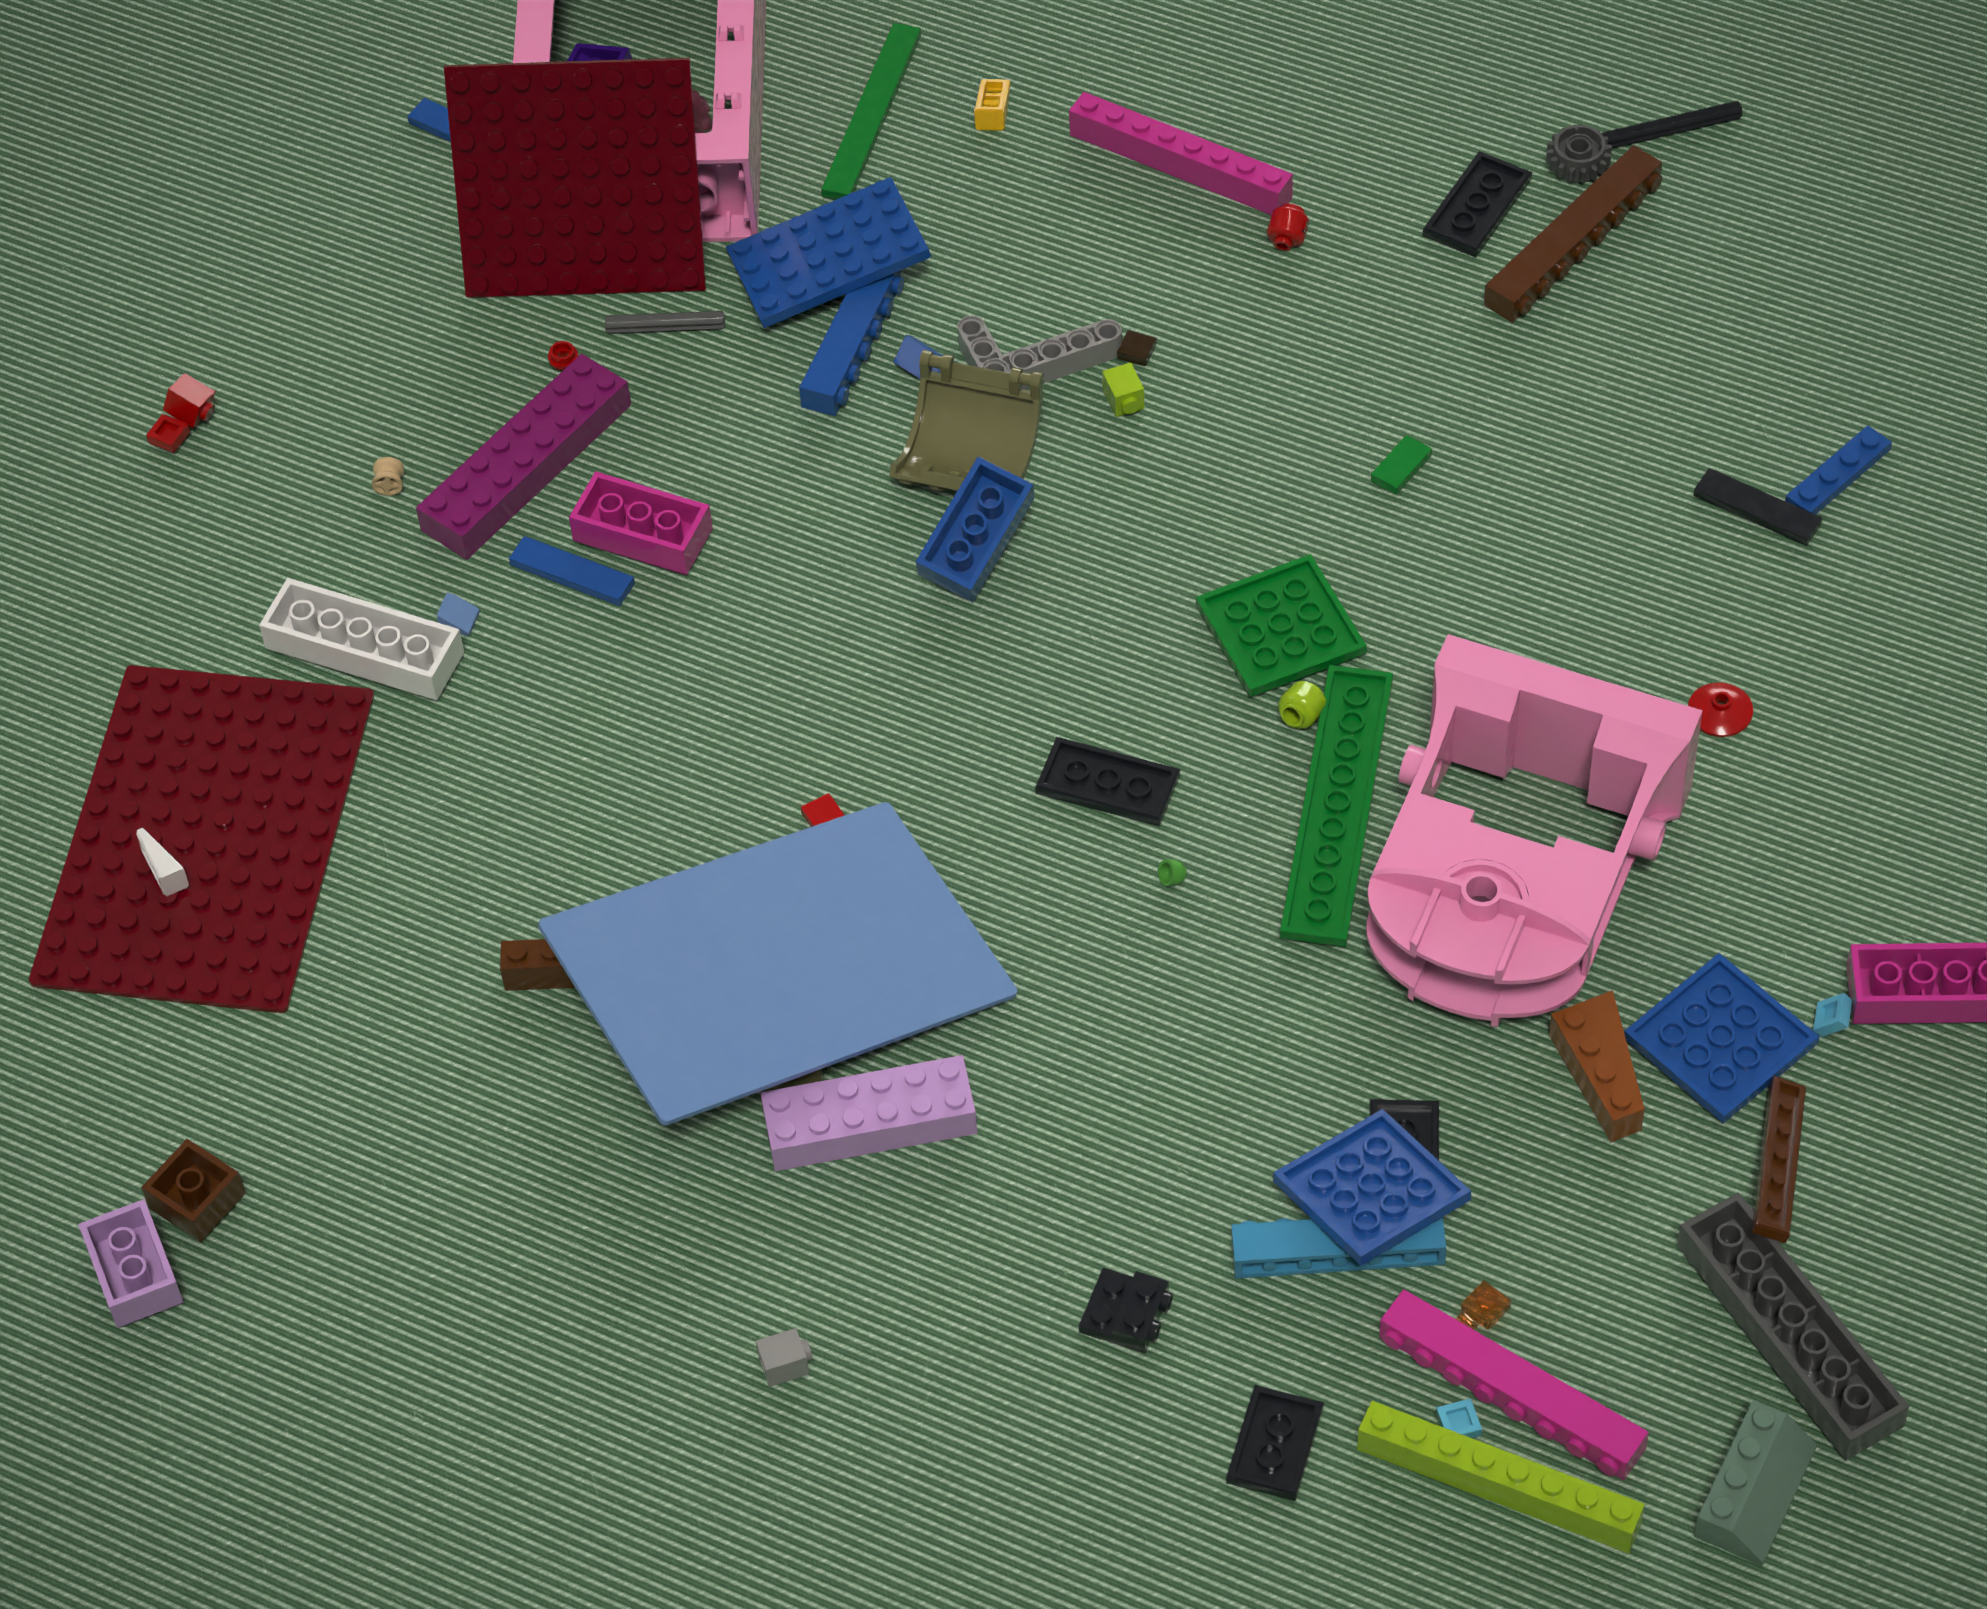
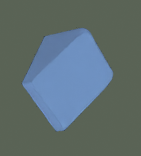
(457, 613)

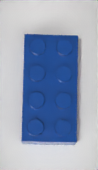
(975, 529)

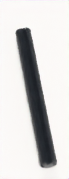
(1674, 124)

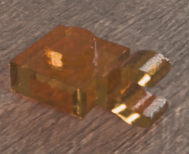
(1483, 1307)

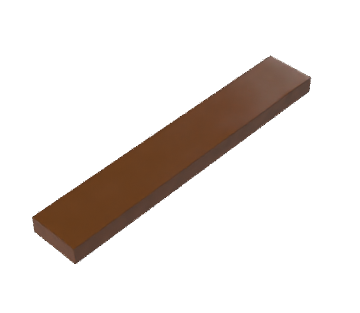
(1779, 1160)

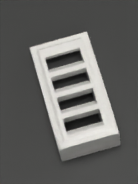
(166, 870)

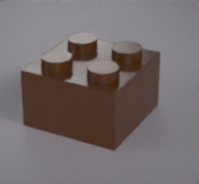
(193, 1190)

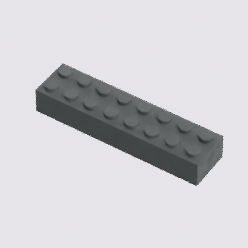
(1793, 1327)

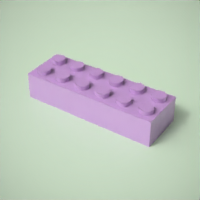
(869, 1113)

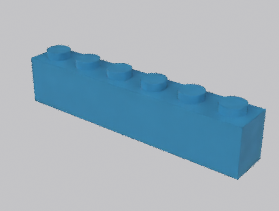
(1305, 1248)

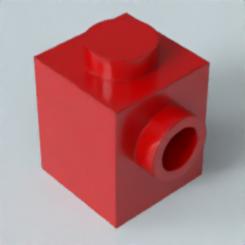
(189, 401)

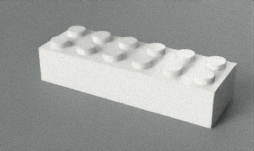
(362, 638)

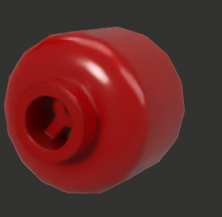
(1287, 226)

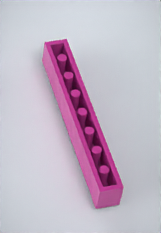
(1180, 154)
(1513, 1385)

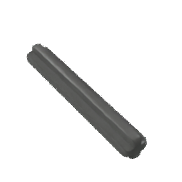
(665, 322)

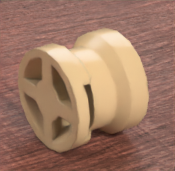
(387, 476)

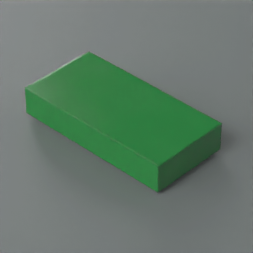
(1401, 464)

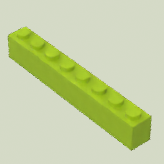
(1500, 1476)

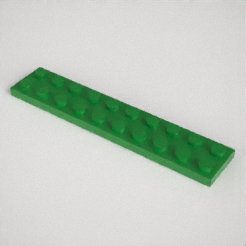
(1336, 806)

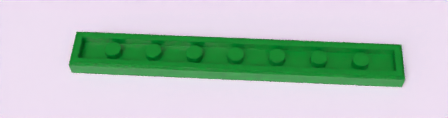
(871, 111)

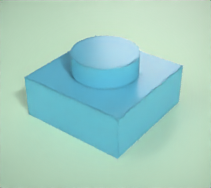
(1832, 1015)
(1460, 1418)

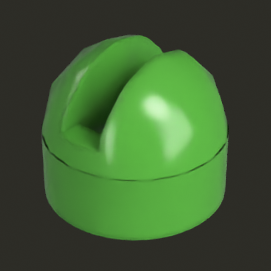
(1171, 872)

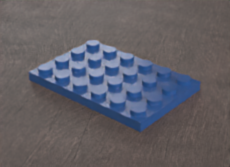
(828, 252)

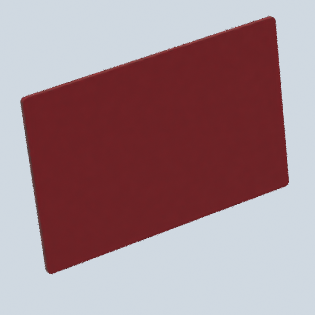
(246, 797)

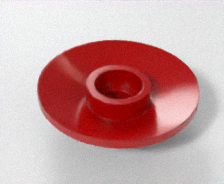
(1724, 718)

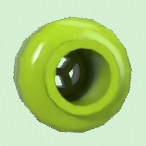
(1301, 704)

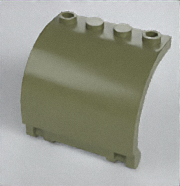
(966, 416)

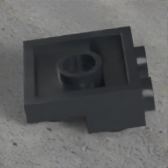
(1126, 1309)

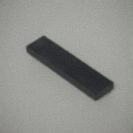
(1757, 506)

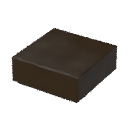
(1136, 348)

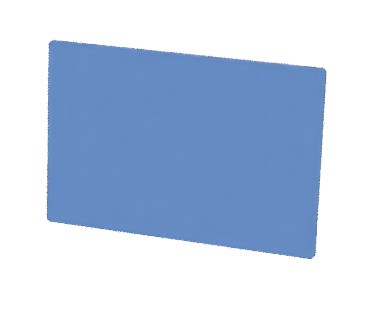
(775, 962)

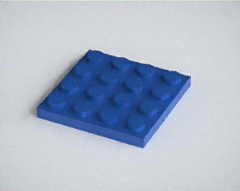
(1721, 1037)
(1371, 1186)

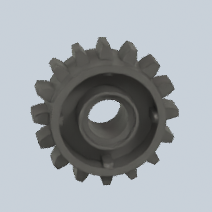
(1578, 153)

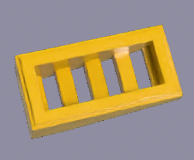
(992, 107)

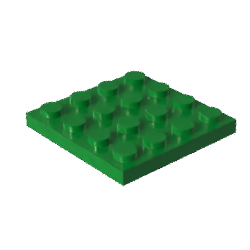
(1280, 625)

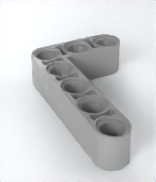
(1053, 356)

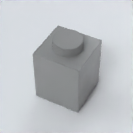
(783, 1357)

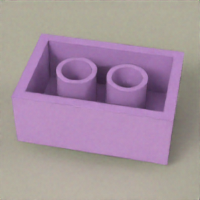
(130, 1263)

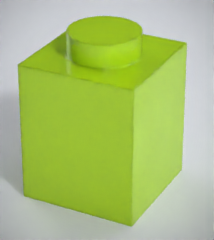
(1123, 389)

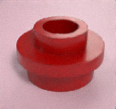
(562, 355)

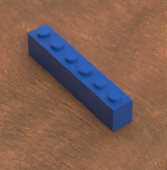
(848, 344)

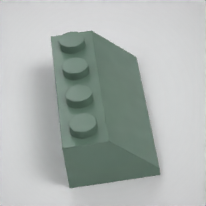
(1755, 1484)

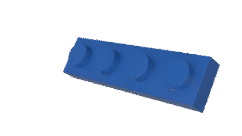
(1839, 471)

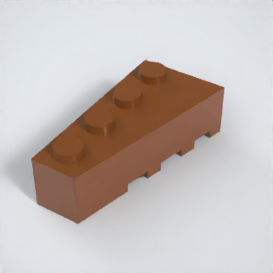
(1599, 1060)

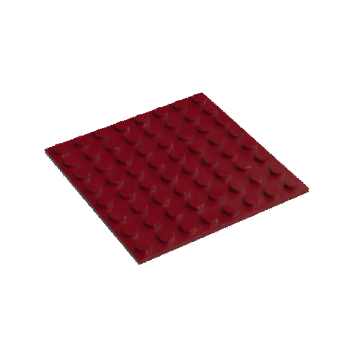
(576, 177)

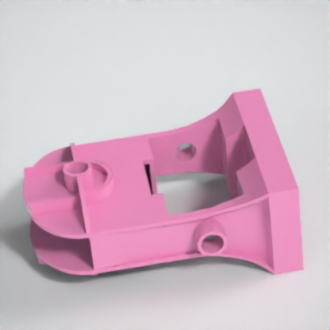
(1496, 918)

